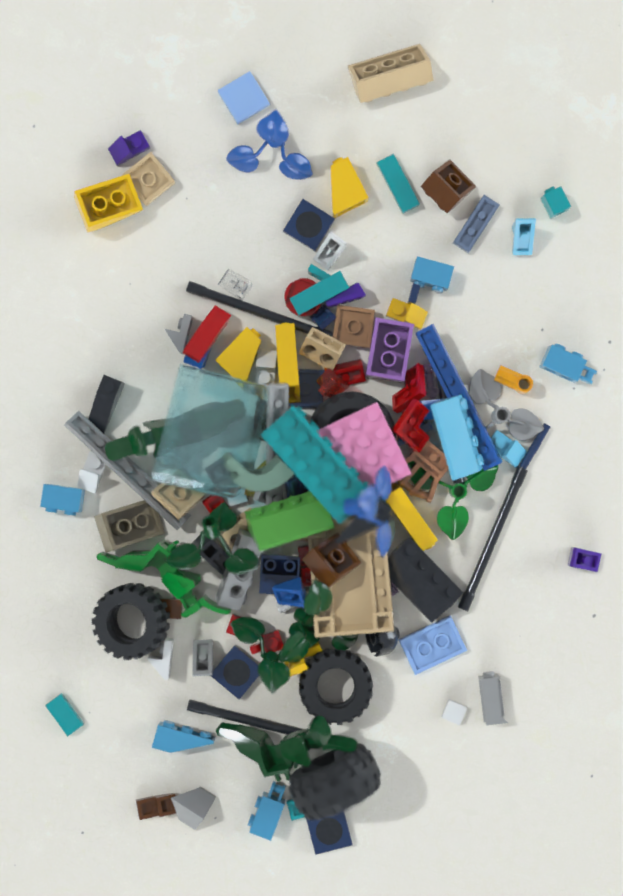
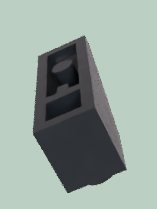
(105, 402)
(213, 553)

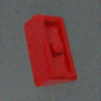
(350, 371)

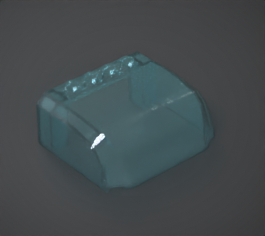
(203, 422)

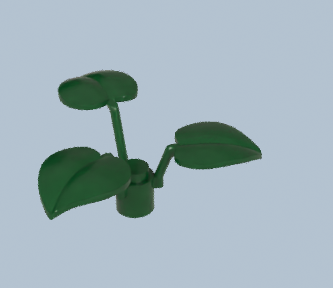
(220, 519)
(317, 599)
(272, 673)

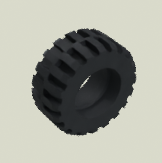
(109, 631)
(341, 711)

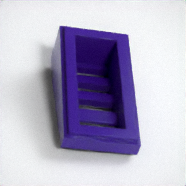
(351, 294)

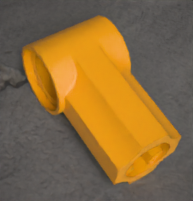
(511, 379)

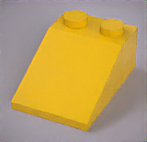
(107, 202)

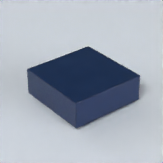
(413, 293)
(323, 317)

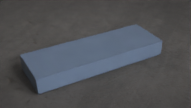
(476, 224)

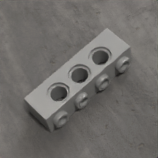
(236, 598)

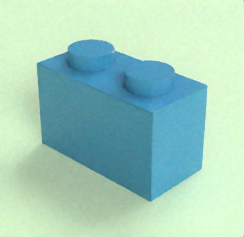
(431, 274)
(62, 498)

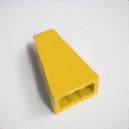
(288, 359)
(410, 518)

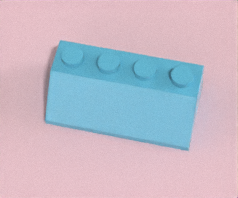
(457, 436)

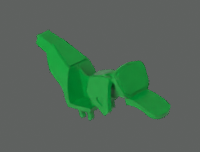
(176, 581)

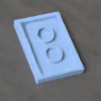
(432, 644)

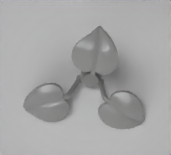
(522, 421)

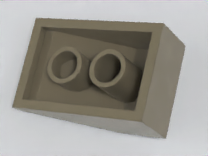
(128, 525)

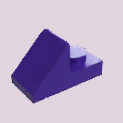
(128, 148)
(584, 559)

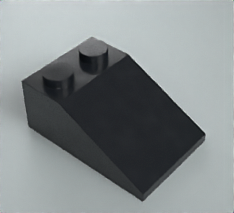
(360, 526)

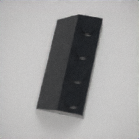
(422, 580)

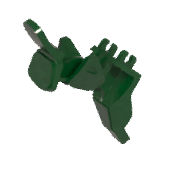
(136, 441)
(291, 750)

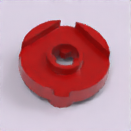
(295, 288)

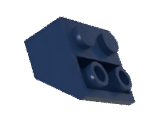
(277, 570)

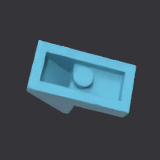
(523, 236)
(508, 450)

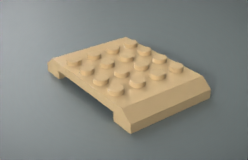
(363, 596)

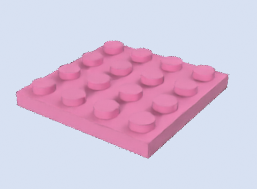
(367, 444)

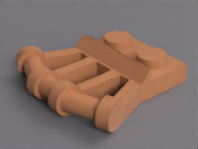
(434, 464)

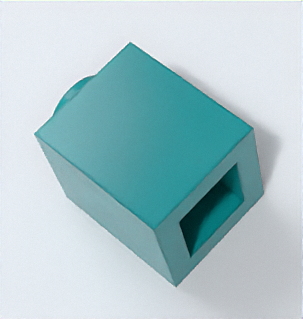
(555, 201)

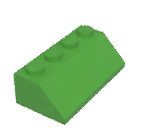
(287, 520)

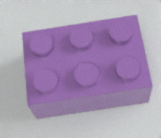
(389, 350)

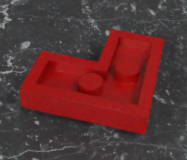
(414, 388)
(408, 426)

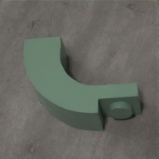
(262, 479)

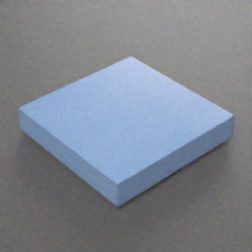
(243, 97)

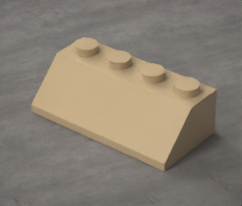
(391, 73)

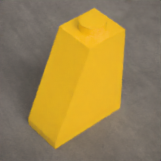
(345, 188)
(241, 354)

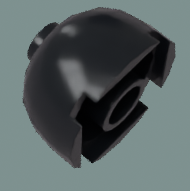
(382, 642)

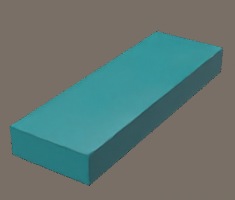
(398, 183)
(319, 293)

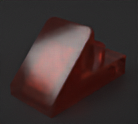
(331, 383)

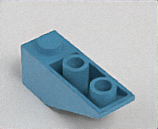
(175, 738)

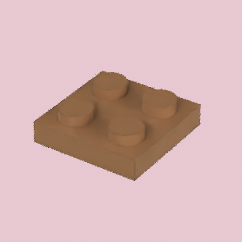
(354, 326)

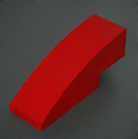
(207, 334)

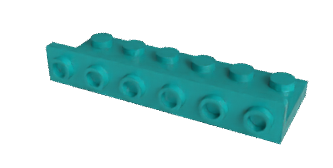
(314, 461)

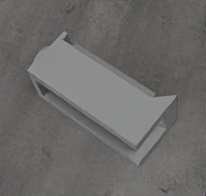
(491, 698)

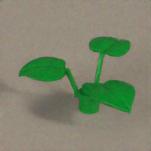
(455, 519)

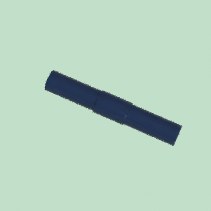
(534, 447)

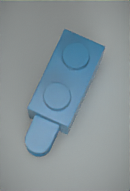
(566, 364)
(268, 812)

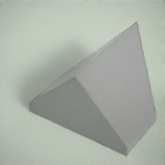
(193, 806)

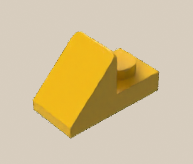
(406, 313)

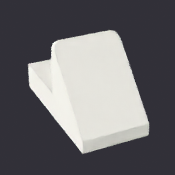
(266, 367)
(91, 473)
(163, 664)

